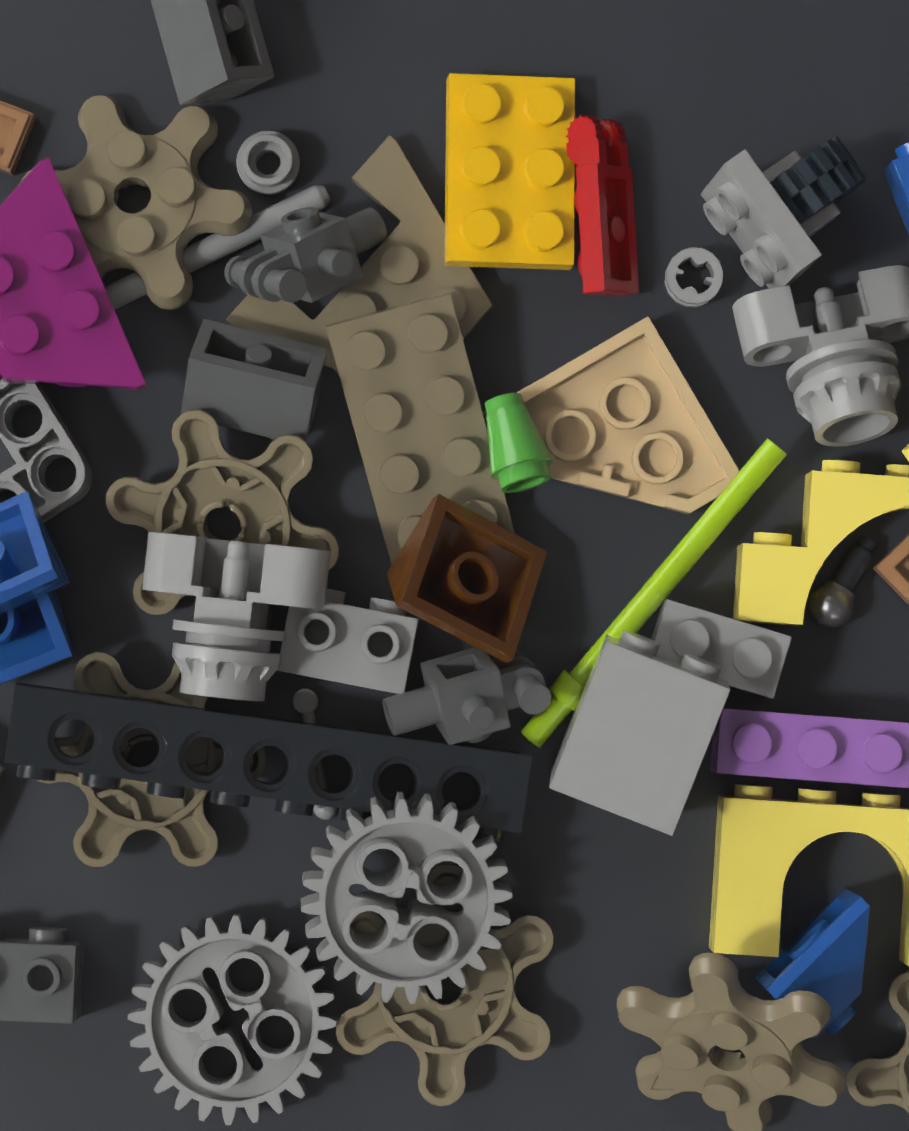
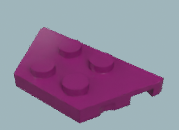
(51, 297)

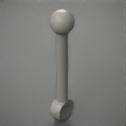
(306, 702)

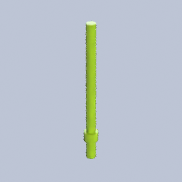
(570, 685)

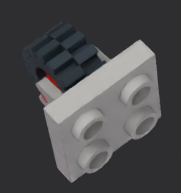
(780, 208)

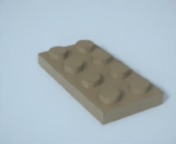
(416, 414)

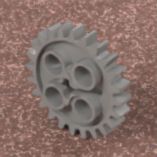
(391, 952)
(180, 1044)

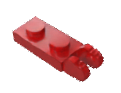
(604, 207)

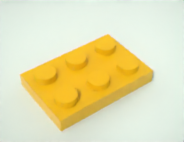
(509, 172)

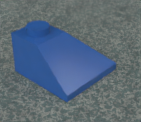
(825, 959)

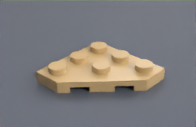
(630, 425)

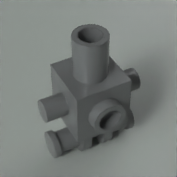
(307, 255)
(468, 696)

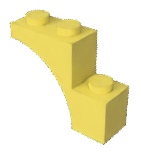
(777, 577)

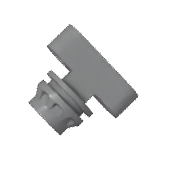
(841, 350)
(233, 585)

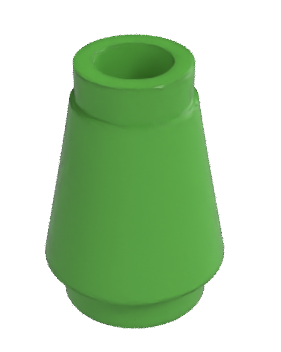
(515, 445)

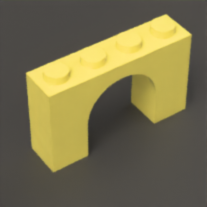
(762, 838)

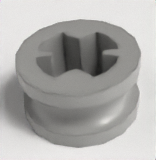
(698, 258)

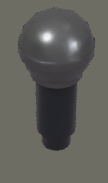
(834, 601)

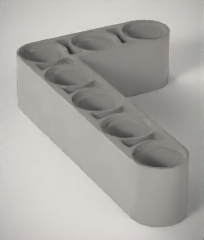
(39, 451)

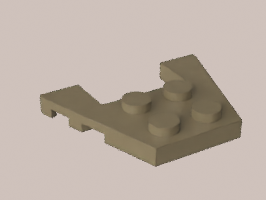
(398, 272)

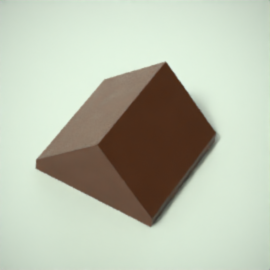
(467, 577)

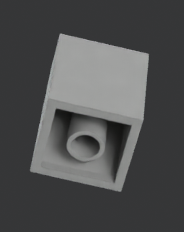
(640, 732)

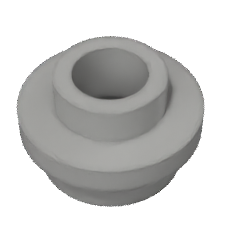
(264, 143)

